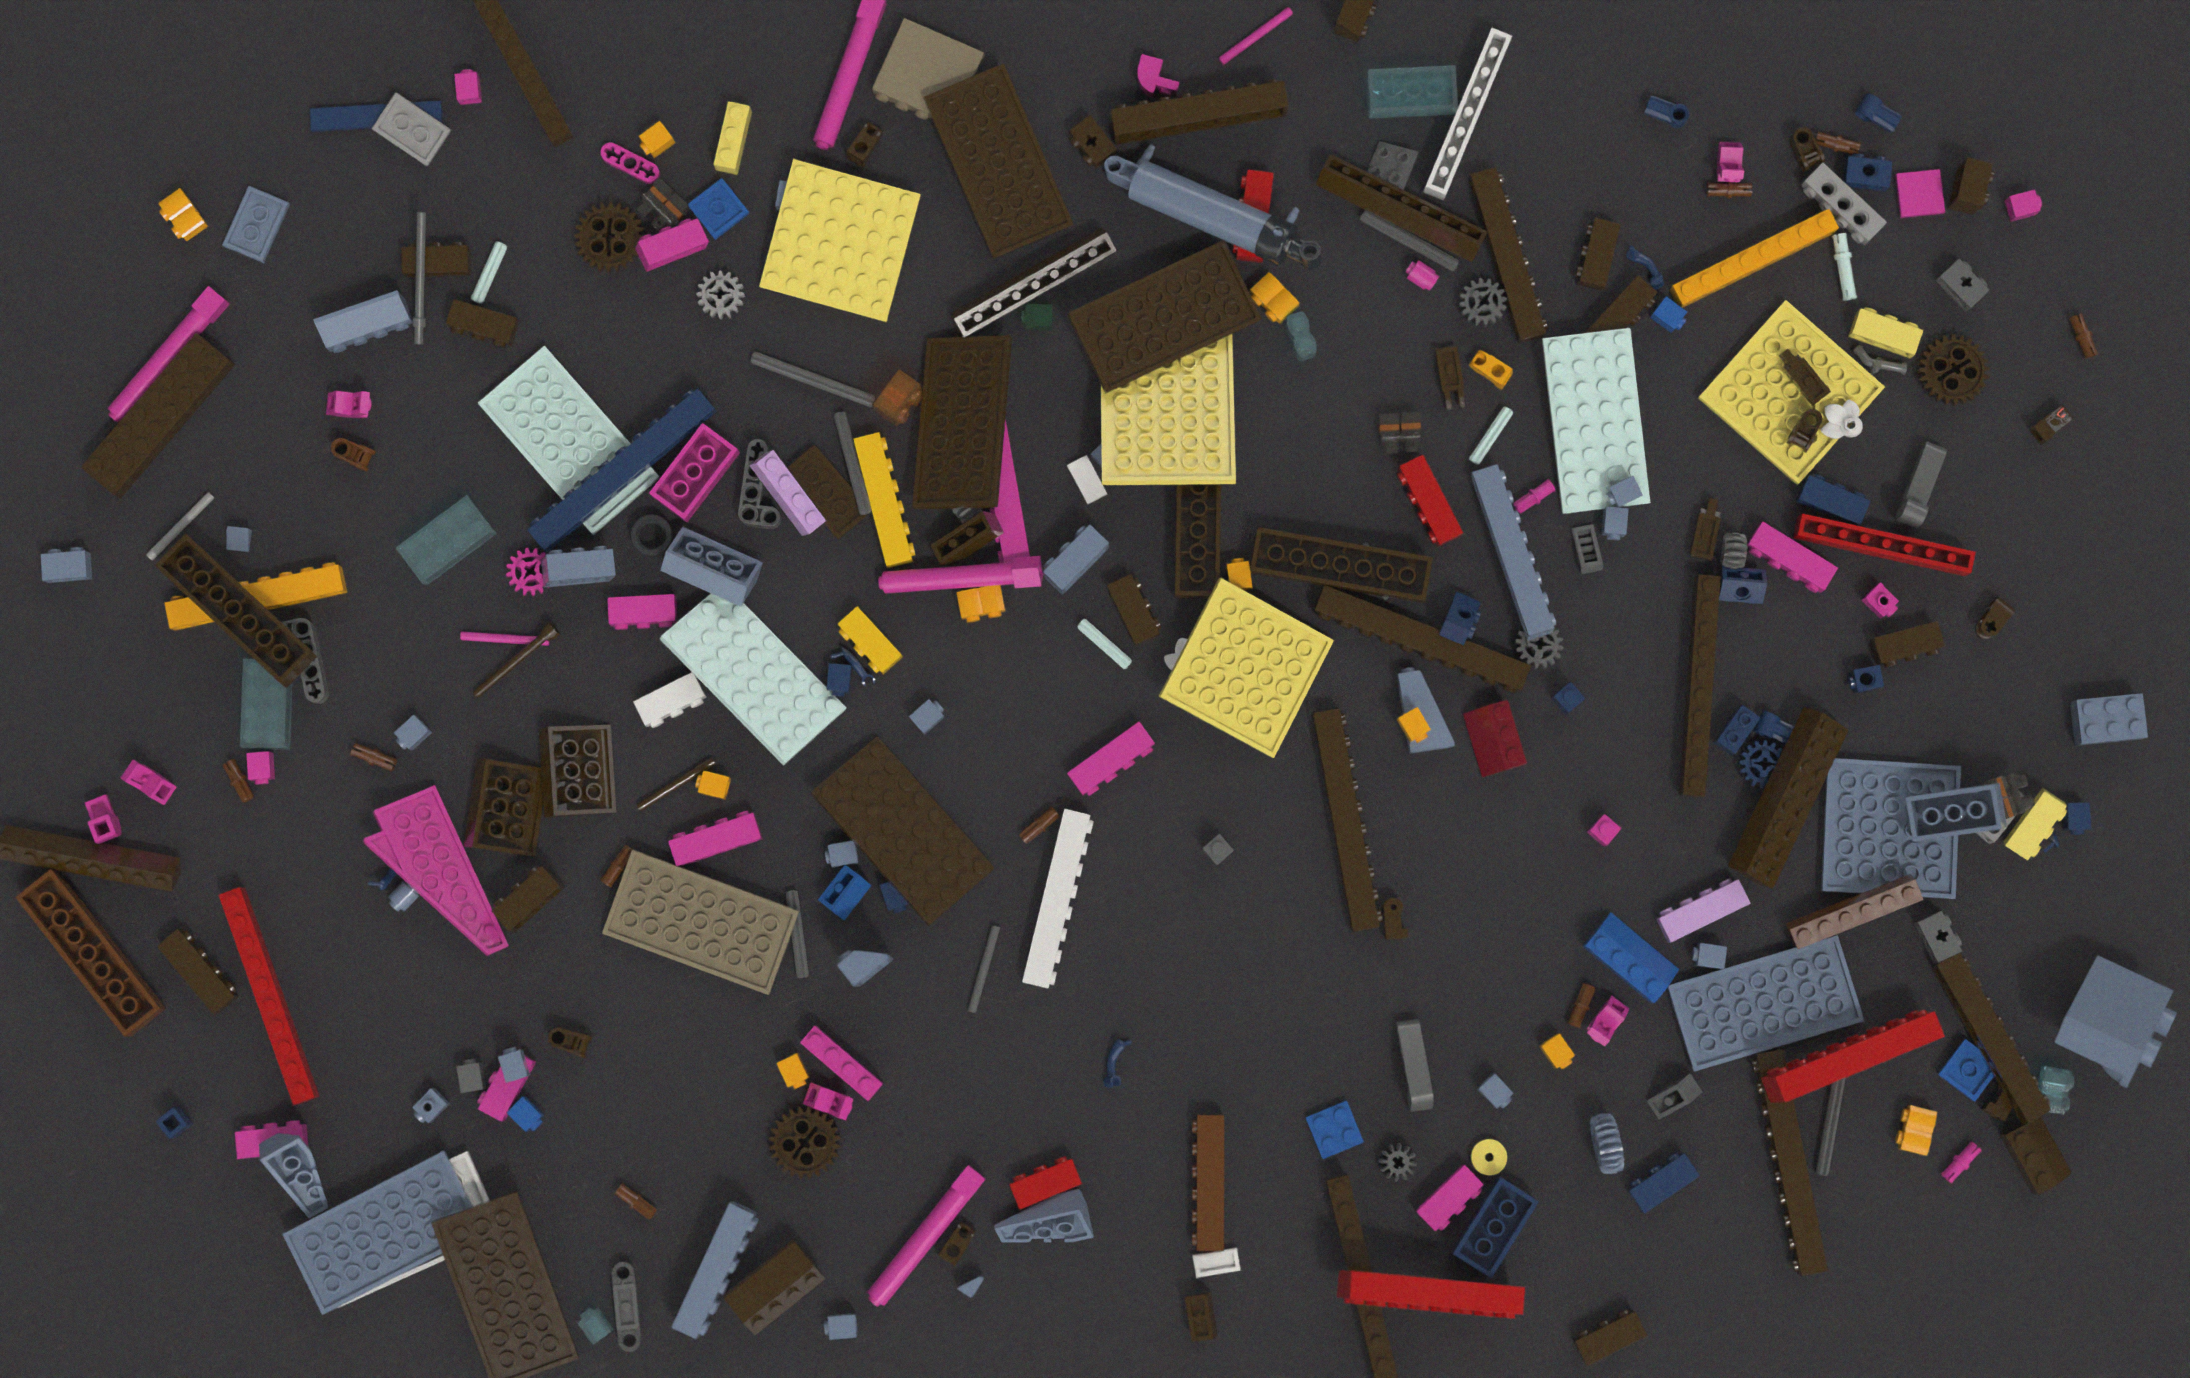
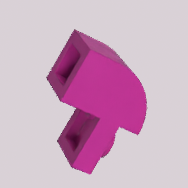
(1149, 80)
(1730, 162)
(348, 404)
(148, 782)
(103, 822)
(1607, 1020)
(828, 1101)

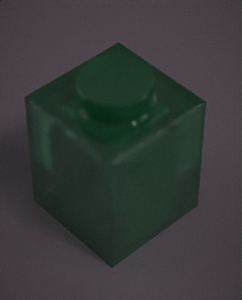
(1037, 317)

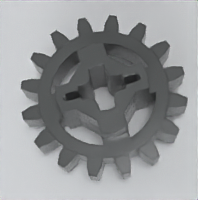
(1489, 308)
(1548, 646)

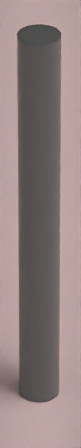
(983, 970)

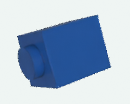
(1669, 315)
(526, 1114)

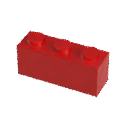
(1045, 1182)

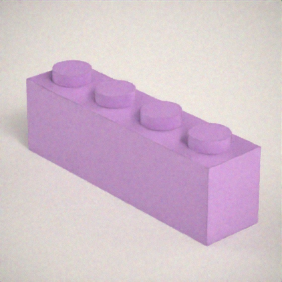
(787, 493)
(1702, 911)

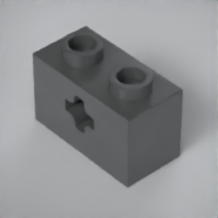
(1952, 280)
(1928, 930)

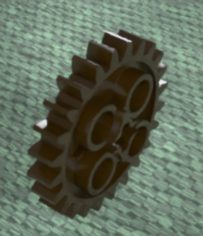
(589, 237)
(1964, 386)
(788, 1130)

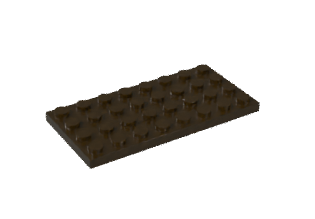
(998, 161)
(1164, 316)
(962, 422)
(902, 831)
(505, 1288)

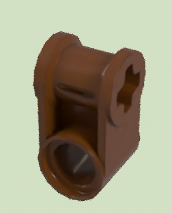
(356, 454)

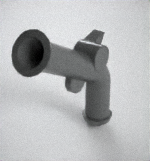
(1879, 363)

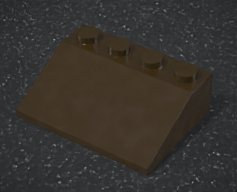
(577, 770)
(505, 808)

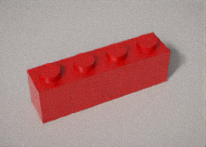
(1258, 195)
(1430, 501)

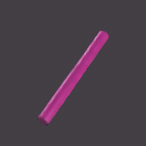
(1255, 35)
(499, 638)

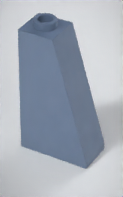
(1414, 694)

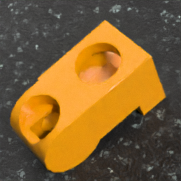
(1491, 368)

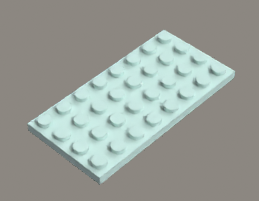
(1594, 417)
(560, 430)
(753, 675)

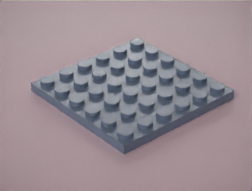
(1870, 829)

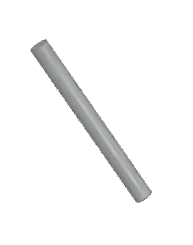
(167, 539)

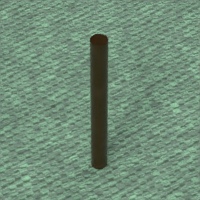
(676, 784)

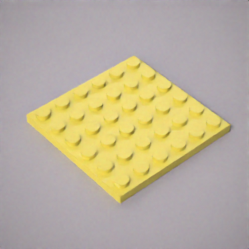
(840, 240)
(1765, 403)
(1246, 668)

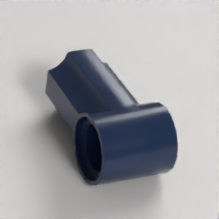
(1872, 110)
(1664, 111)
(1772, 727)

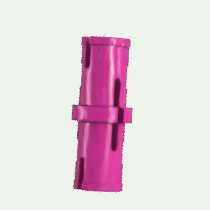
(1961, 1162)

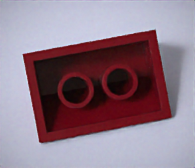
(1494, 738)

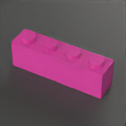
(1791, 557)
(1111, 758)
(715, 839)
(841, 1063)

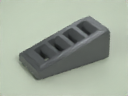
(1591, 566)

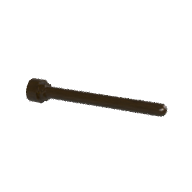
(547, 633)

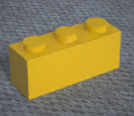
(869, 641)

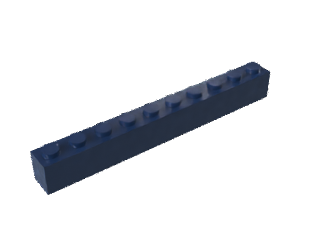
(621, 470)

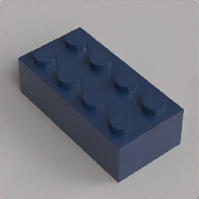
(1494, 1226)

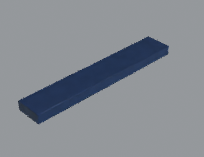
(361, 116)

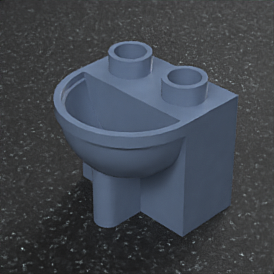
(2116, 1019)

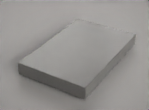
(411, 129)

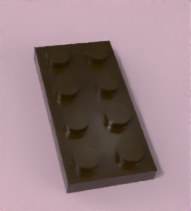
(827, 491)

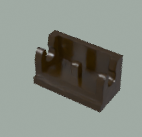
(1201, 1317)

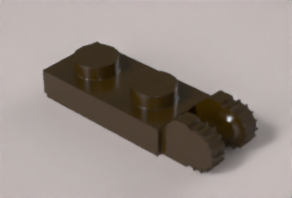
(1450, 374)

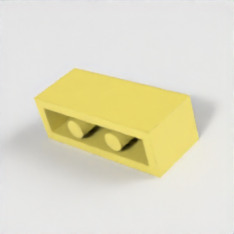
(732, 138)
(1885, 332)
(2035, 824)

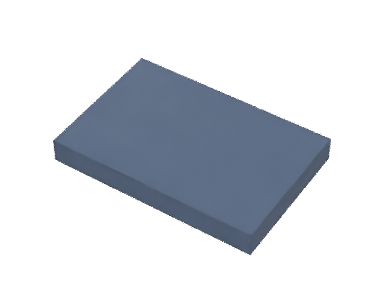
(256, 224)

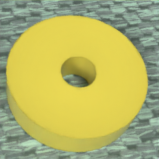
(1488, 1167)

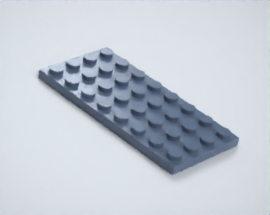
(1765, 1003)
(376, 1233)

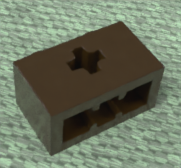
(1090, 130)

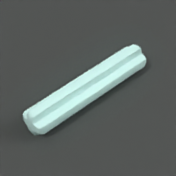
(488, 272)
(1491, 435)
(1104, 643)

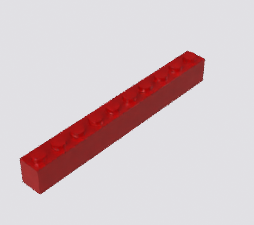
(269, 995)

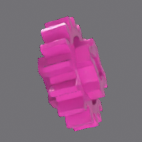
(522, 565)

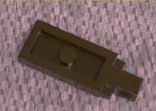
(1804, 377)
(1706, 531)

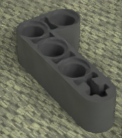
(754, 482)
(1921, 483)
(311, 638)
(1415, 1065)

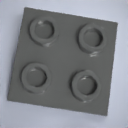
(1392, 164)

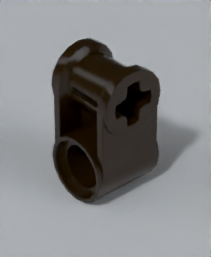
(1806, 151)
(1803, 433)
(1996, 616)
(571, 1041)

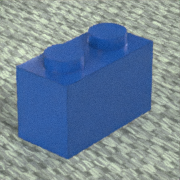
(844, 892)

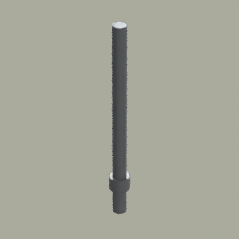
(419, 320)

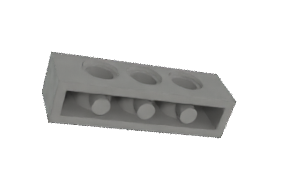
(1842, 192)

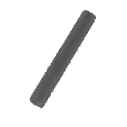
(798, 937)

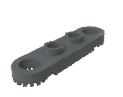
(626, 1306)

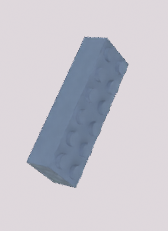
(714, 1270)

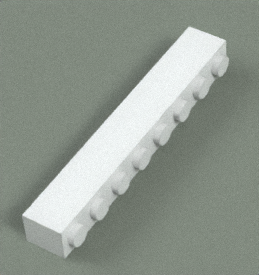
(1467, 114)
(1056, 899)

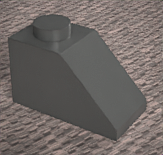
(1674, 1096)

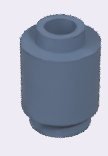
(403, 896)

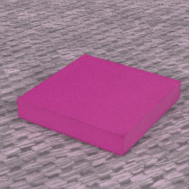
(1920, 193)

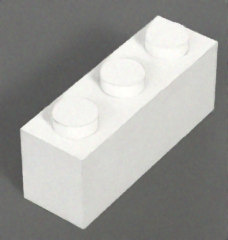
(670, 700)

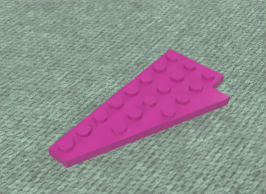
(427, 854)

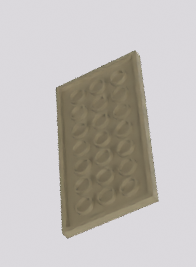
(700, 922)

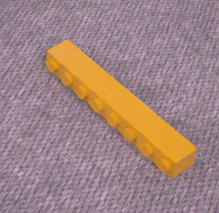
(1754, 258)
(271, 593)

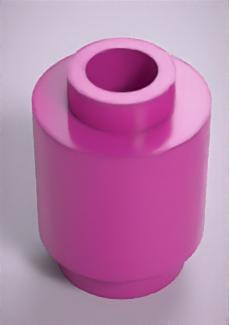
(1421, 275)

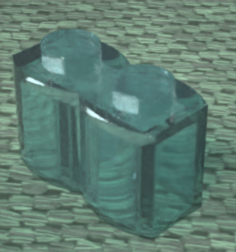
(1303, 343)
(2056, 1085)

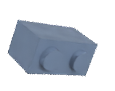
(66, 566)

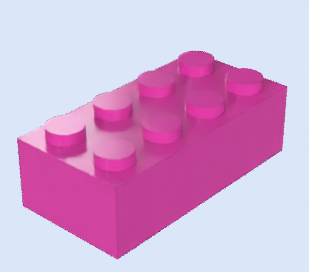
(694, 472)

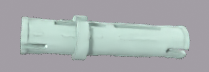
(1844, 266)

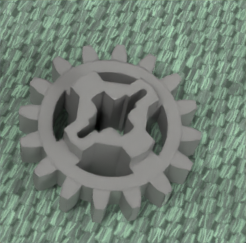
(711, 294)

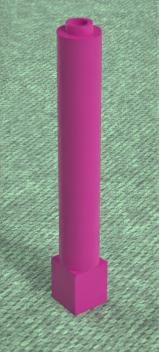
(867, 21)
(205, 310)
(1021, 572)
(925, 1236)

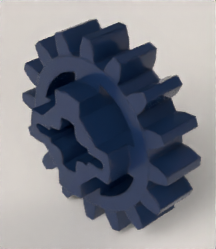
(1764, 751)

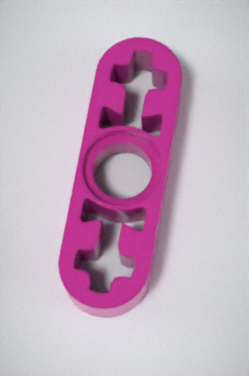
(627, 154)

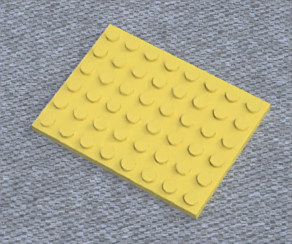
(1173, 423)

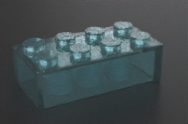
(1412, 91)
(446, 540)
(264, 709)

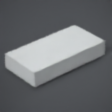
(1087, 479)
(1216, 1262)

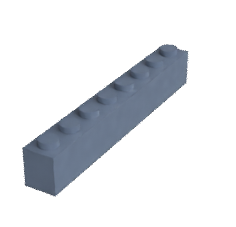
(1512, 552)

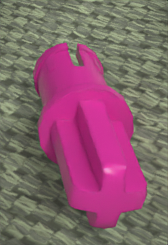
(1534, 496)

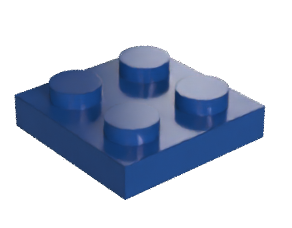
(718, 208)
(1967, 1070)
(1334, 1129)

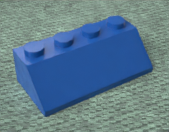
(1631, 958)

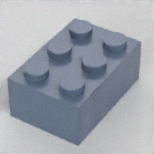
(1075, 558)
(578, 567)
(2108, 719)

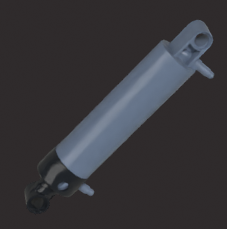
(1213, 211)

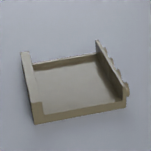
(921, 65)

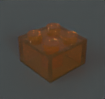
(898, 398)

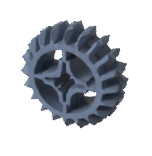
(1607, 1143)

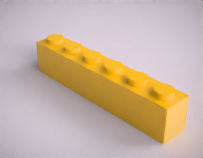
(883, 501)

